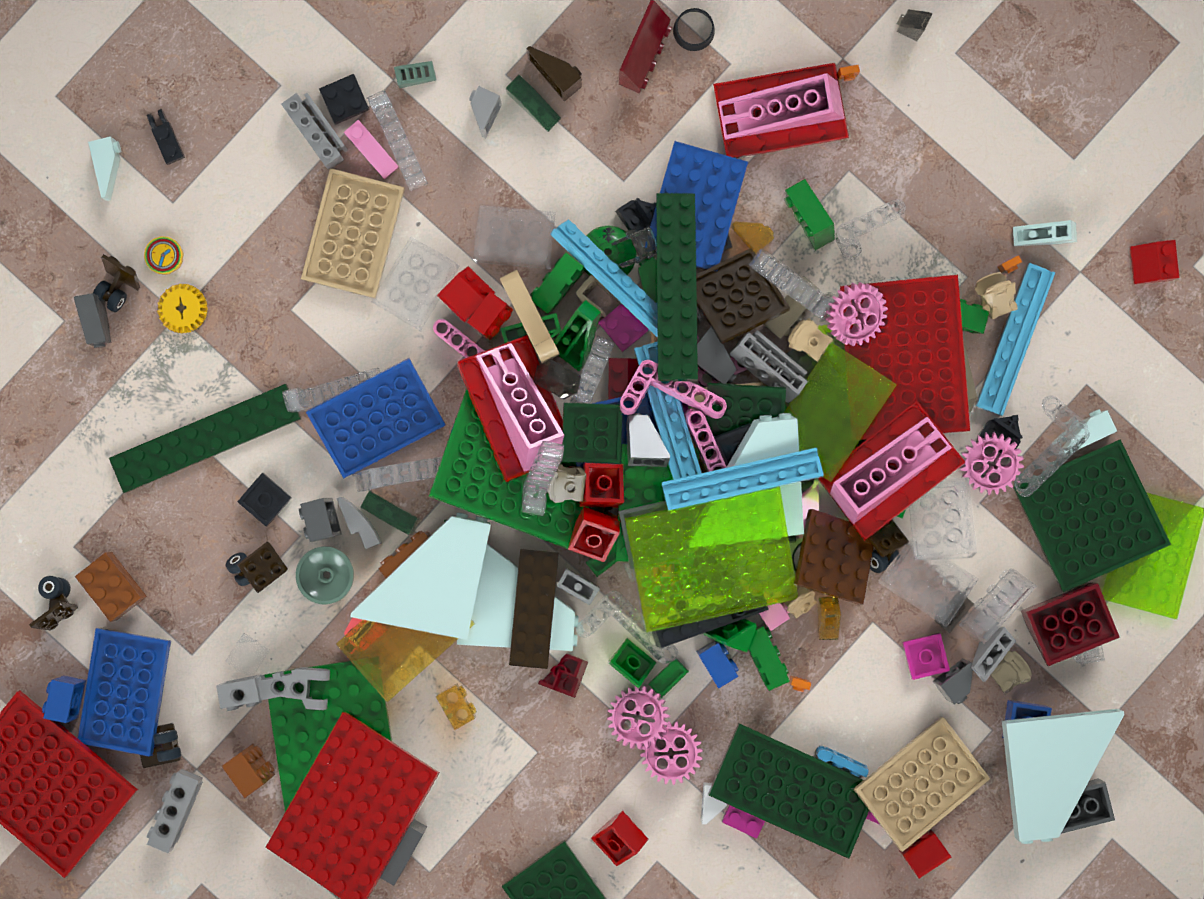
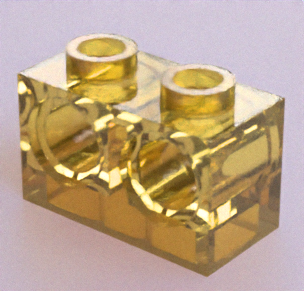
(451, 708)

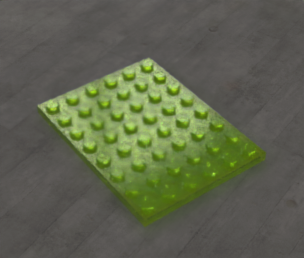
(711, 559)

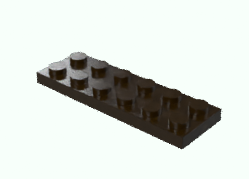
(533, 608)

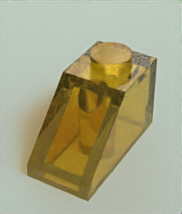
(753, 234)
(828, 618)

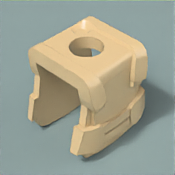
(996, 294)
(809, 339)
(802, 603)

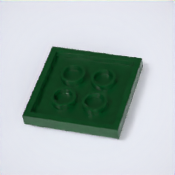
(592, 433)

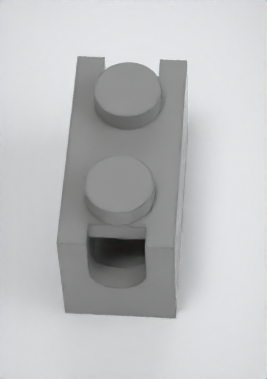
(578, 586)

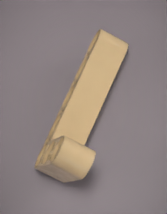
(529, 316)

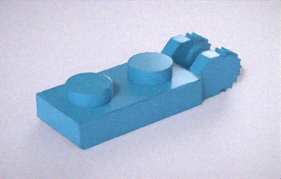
(840, 761)

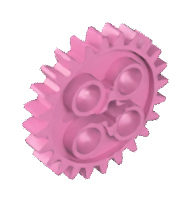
(842, 321)
(1006, 472)
(634, 734)
(673, 770)

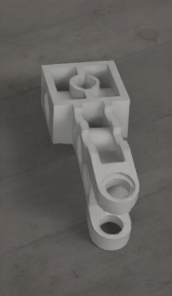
(260, 688)

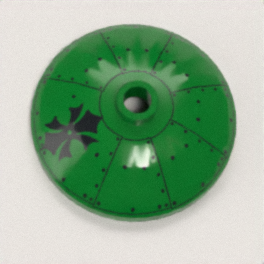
(621, 252)

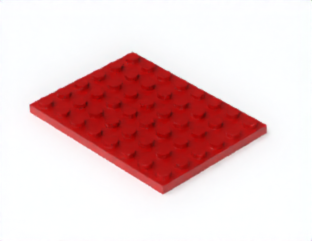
(920, 351)
(54, 787)
(352, 809)

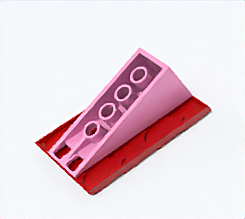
(781, 111)
(510, 404)
(892, 470)

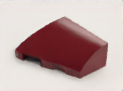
(566, 675)

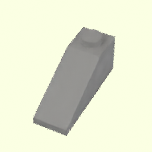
(991, 653)

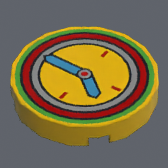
(163, 255)

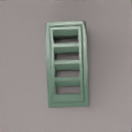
(413, 67)

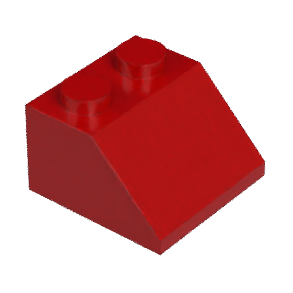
(1154, 262)
(465, 293)
(490, 316)
(603, 485)
(594, 534)
(620, 838)
(925, 854)

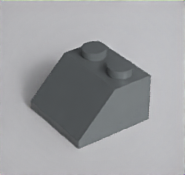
(956, 683)

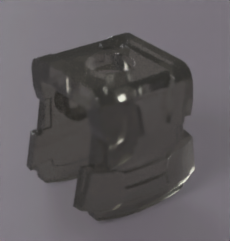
(642, 252)

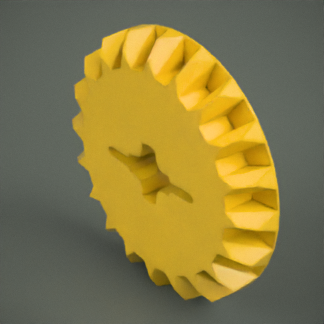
(192, 316)

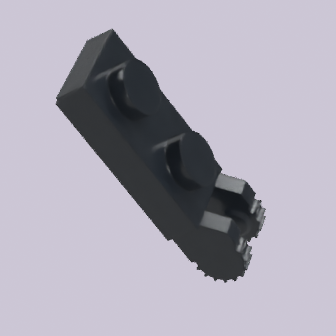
(166, 138)

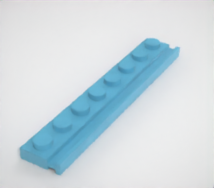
(607, 273)
(1015, 339)
(670, 422)
(742, 479)

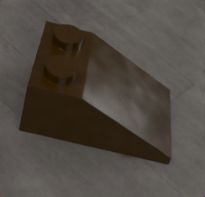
(558, 73)

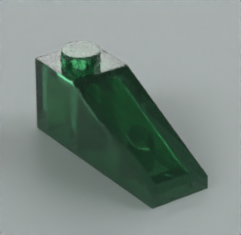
(532, 103)
(390, 513)

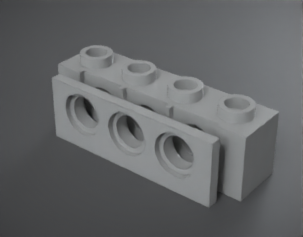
(316, 138)
(777, 358)
(158, 835)

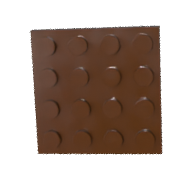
(833, 558)

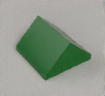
(734, 635)
(632, 663)

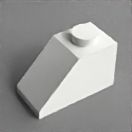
(710, 805)

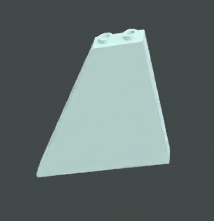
(768, 439)
(436, 583)
(496, 604)
(1051, 765)

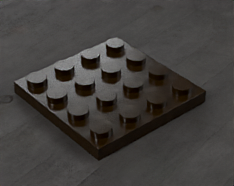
(737, 297)

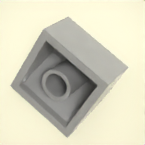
(485, 108)

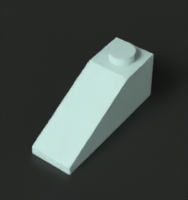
(106, 163)
(1045, 233)
(1099, 425)

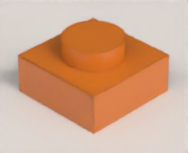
(848, 73)
(1010, 265)
(799, 684)

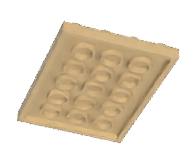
(353, 233)
(921, 784)

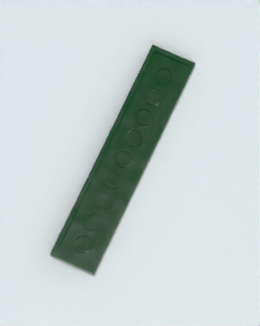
(676, 287)
(202, 439)

